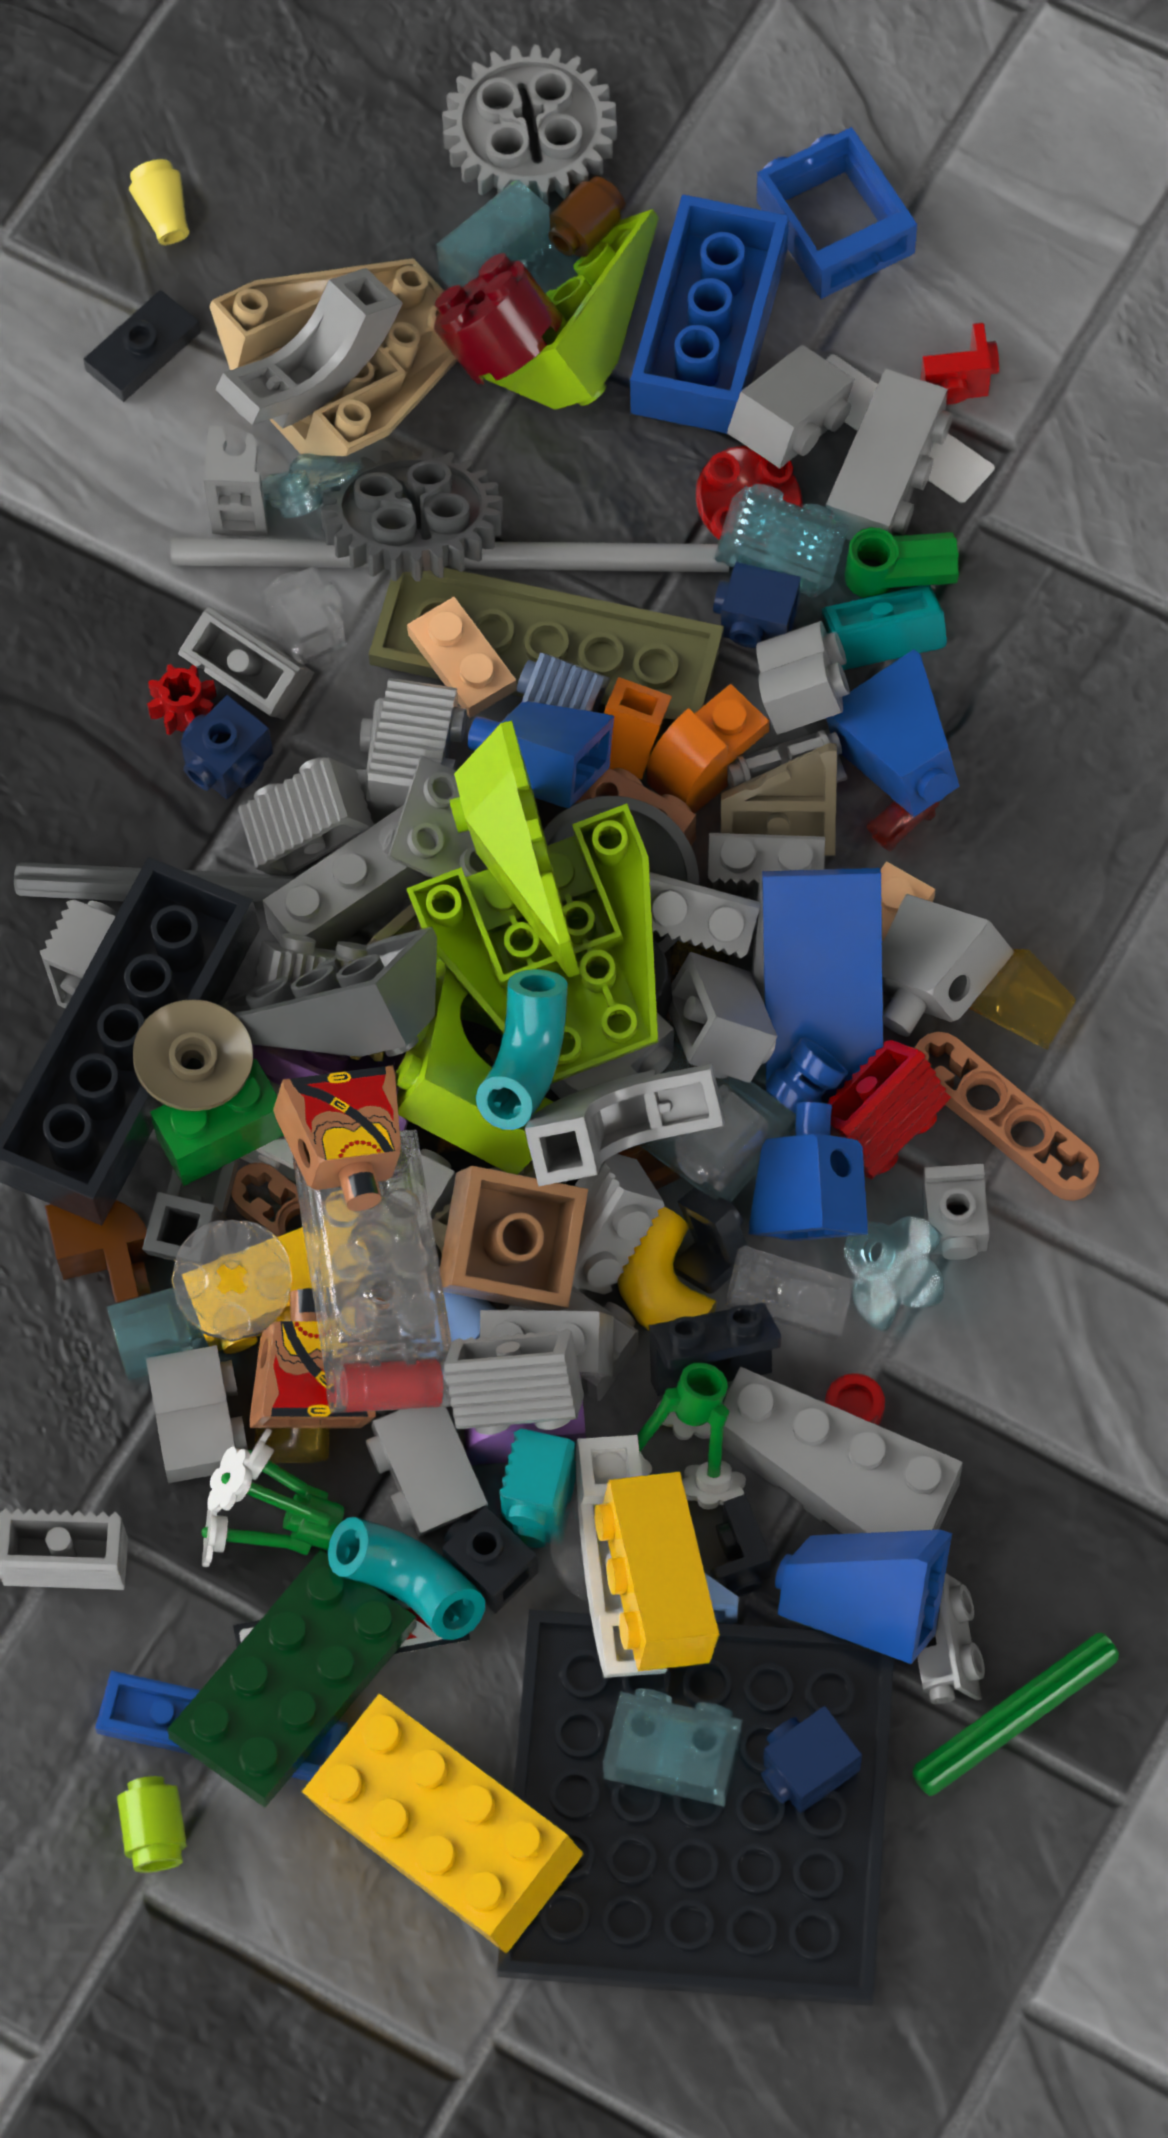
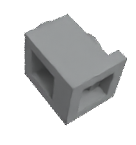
(956, 1189)

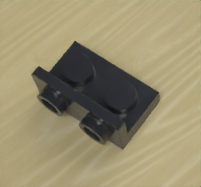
(720, 1338)

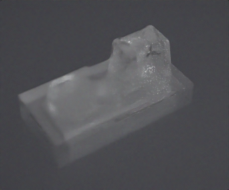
(792, 1292)

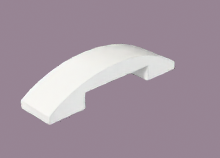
(596, 1463)

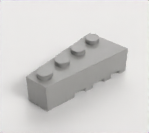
(836, 1462)

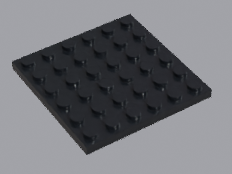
(693, 1888)

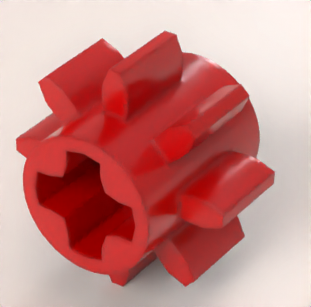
(180, 697)

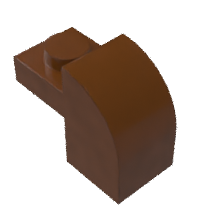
(90, 1248)

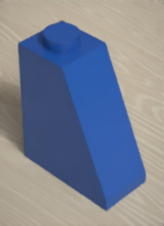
(897, 735)
(868, 1588)

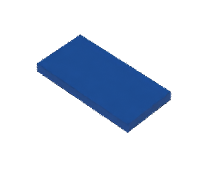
(824, 963)

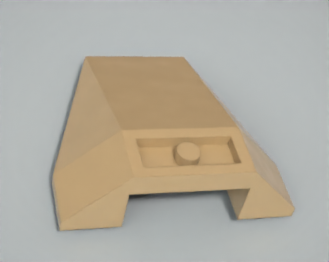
(406, 366)

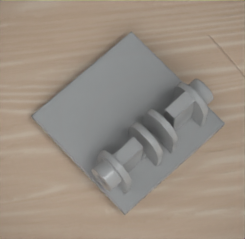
(427, 830)

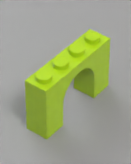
(443, 1076)

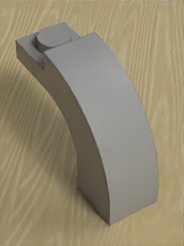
(321, 358)
(595, 1123)

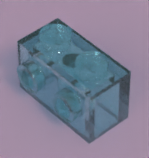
(673, 1746)

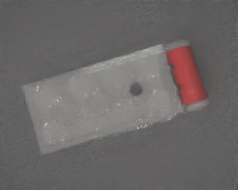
(374, 1349)

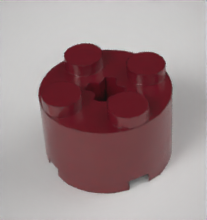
(496, 319)

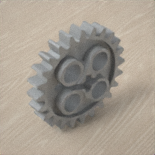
(579, 117)

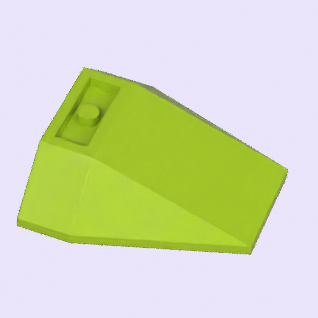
(609, 918)

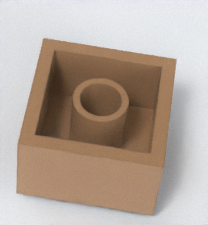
(512, 1239)

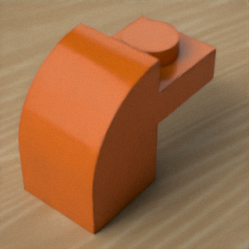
(699, 746)

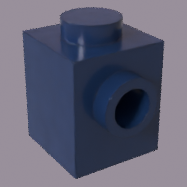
(757, 604)
(808, 1759)

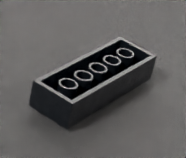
(82, 1104)

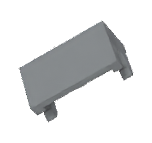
(234, 487)

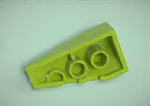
(594, 320)

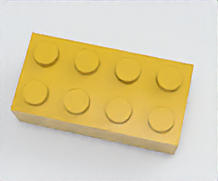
(443, 1823)

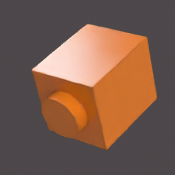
(636, 726)

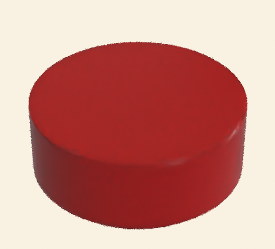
(858, 1396)

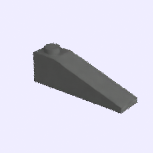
(352, 1008)

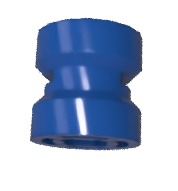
(806, 1076)

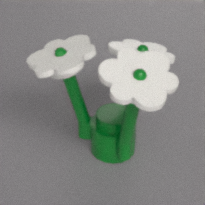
(697, 1410)
(307, 1514)

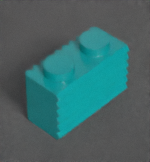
(537, 1485)

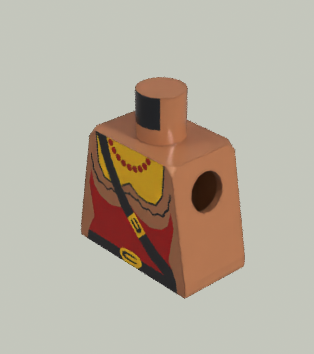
(343, 1130)
(292, 1375)

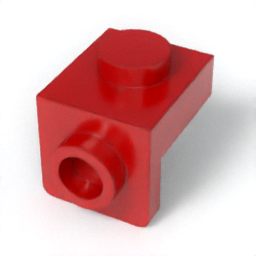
(966, 372)

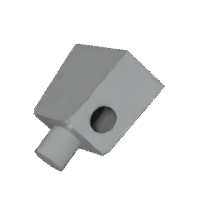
(937, 962)

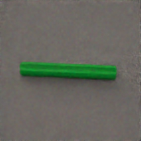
(1015, 1714)

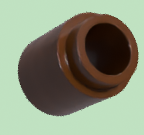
(585, 217)

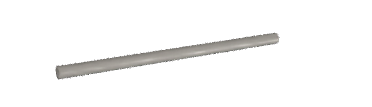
(503, 556)

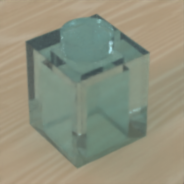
(149, 1329)

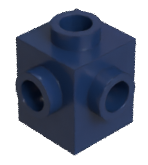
(225, 748)

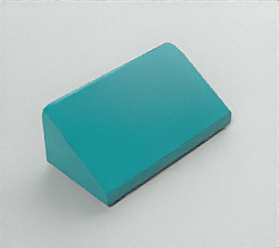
(887, 625)

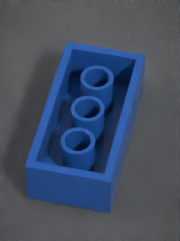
(708, 313)

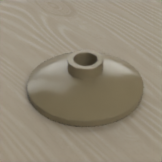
(199, 1032)

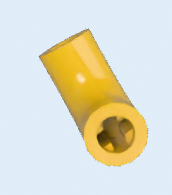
(650, 1279)

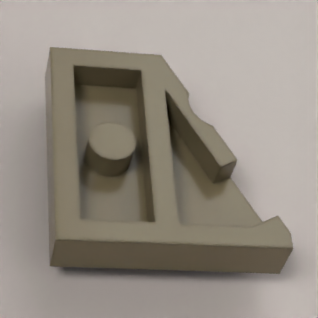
(787, 800)

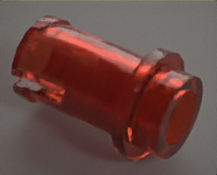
(896, 823)

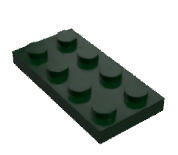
(291, 1679)

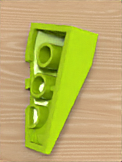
(509, 837)

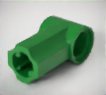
(903, 561)

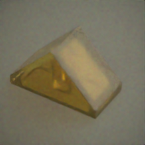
(1026, 999)

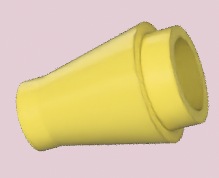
(160, 198)

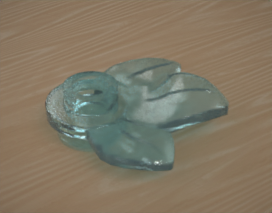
(299, 488)
(900, 1273)

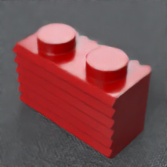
(888, 1104)

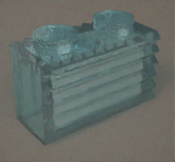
(509, 223)
(782, 537)

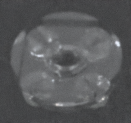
(231, 1244)

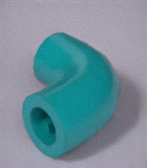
(527, 1049)
(409, 1572)

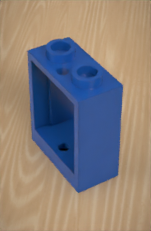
(859, 253)

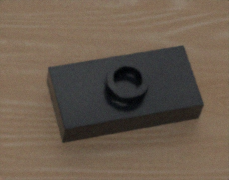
(142, 345)

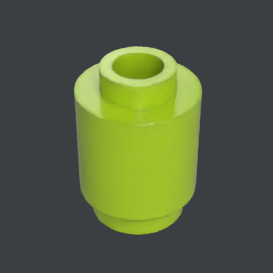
(152, 1824)

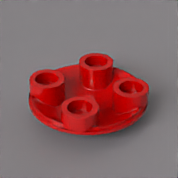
(732, 471)

